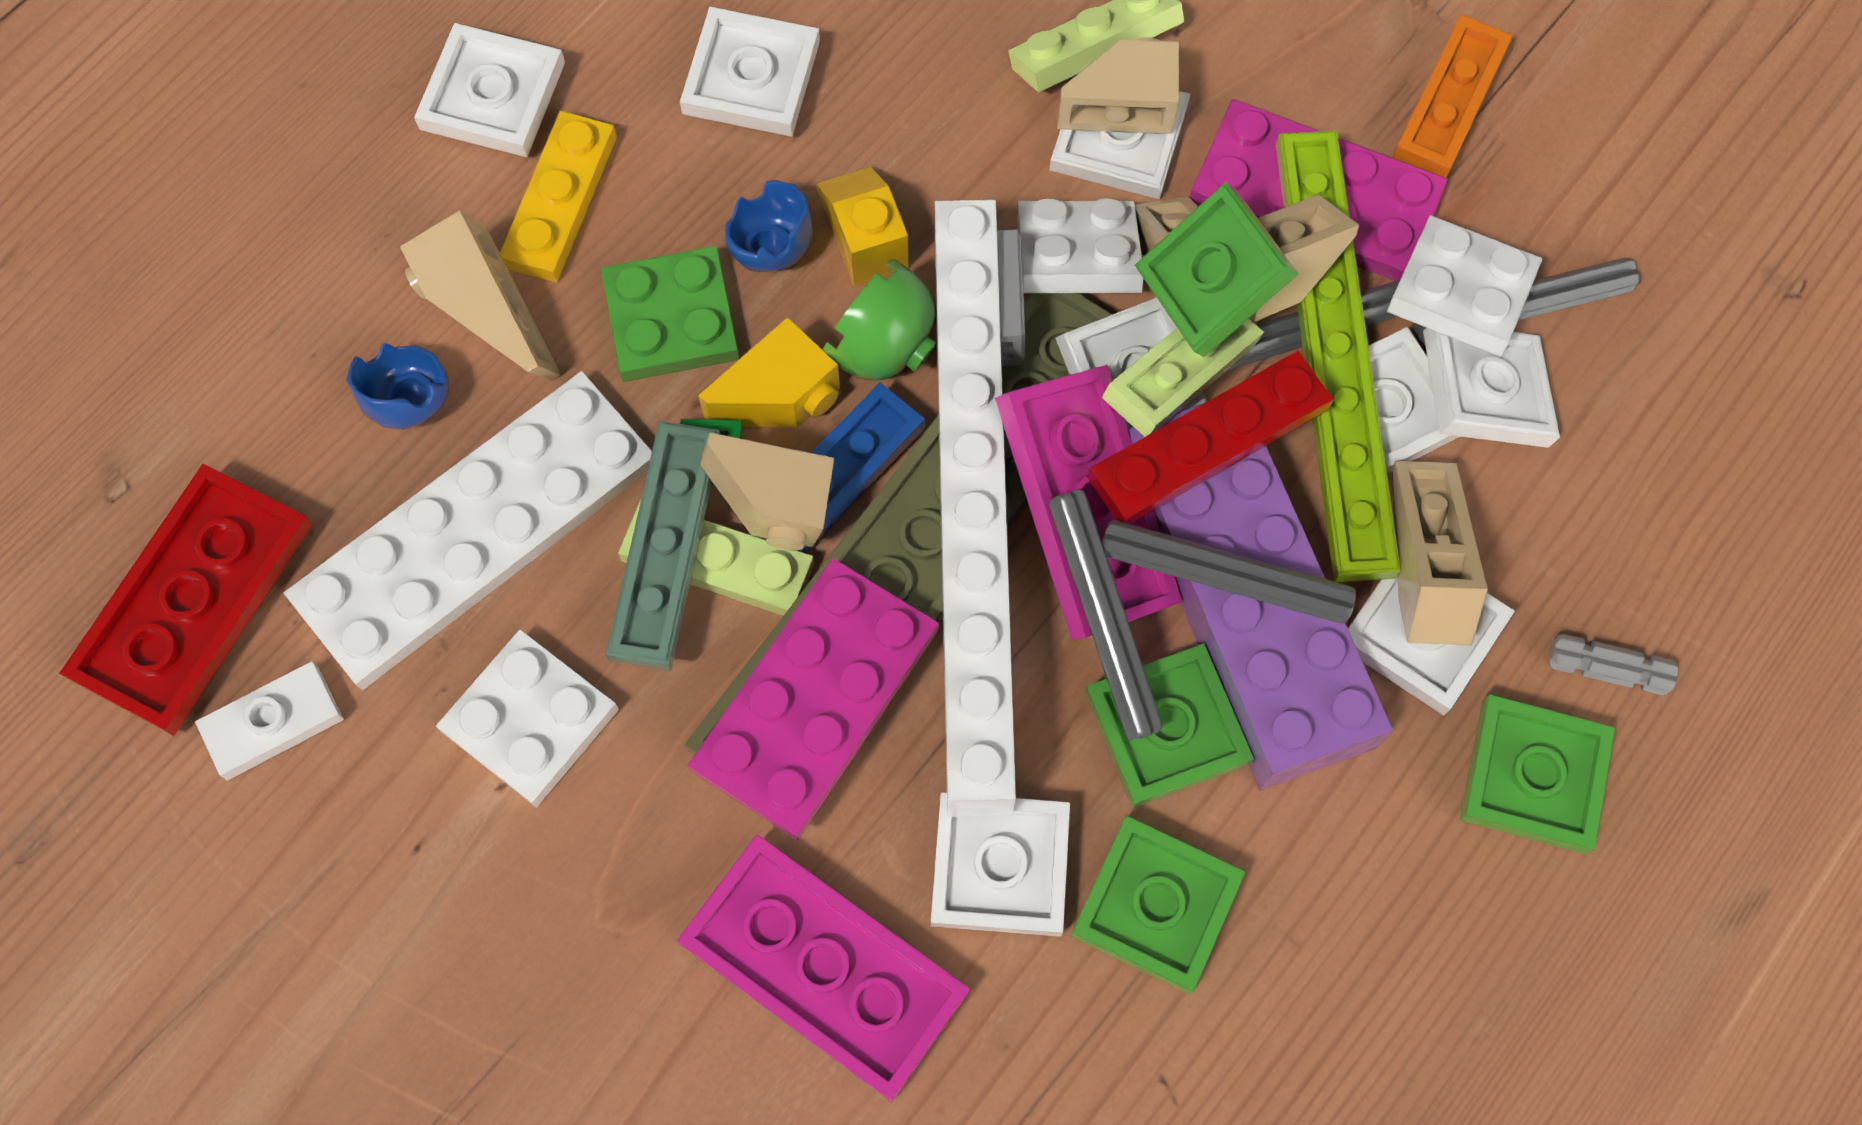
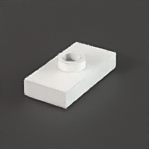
(269, 721)

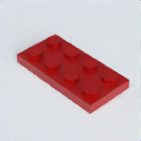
(187, 599)

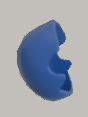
(770, 229)
(399, 385)

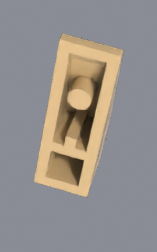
(467, 279)
(1438, 555)

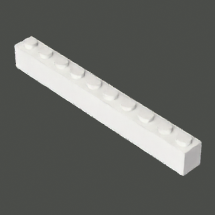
(973, 514)

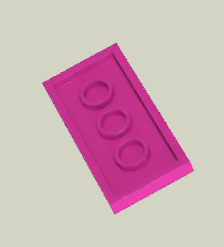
(1382, 193)
(1055, 439)
(813, 698)
(824, 967)

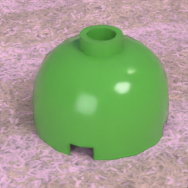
(886, 326)

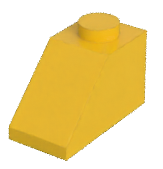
(864, 223)
(775, 382)

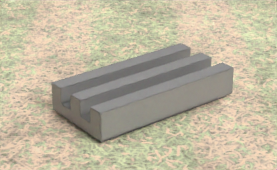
(1011, 298)

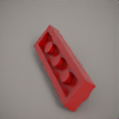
(1209, 438)

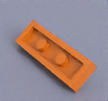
(1452, 96)

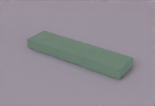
(662, 550)

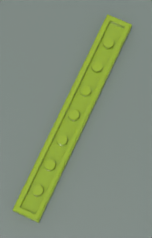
(1338, 352)

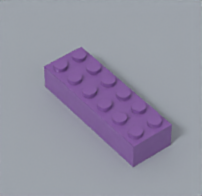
(1284, 671)

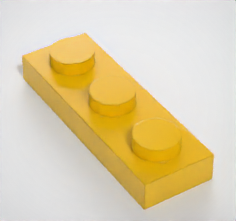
(558, 196)

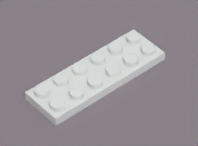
(470, 530)

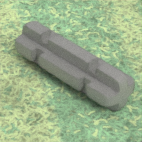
(1613, 664)

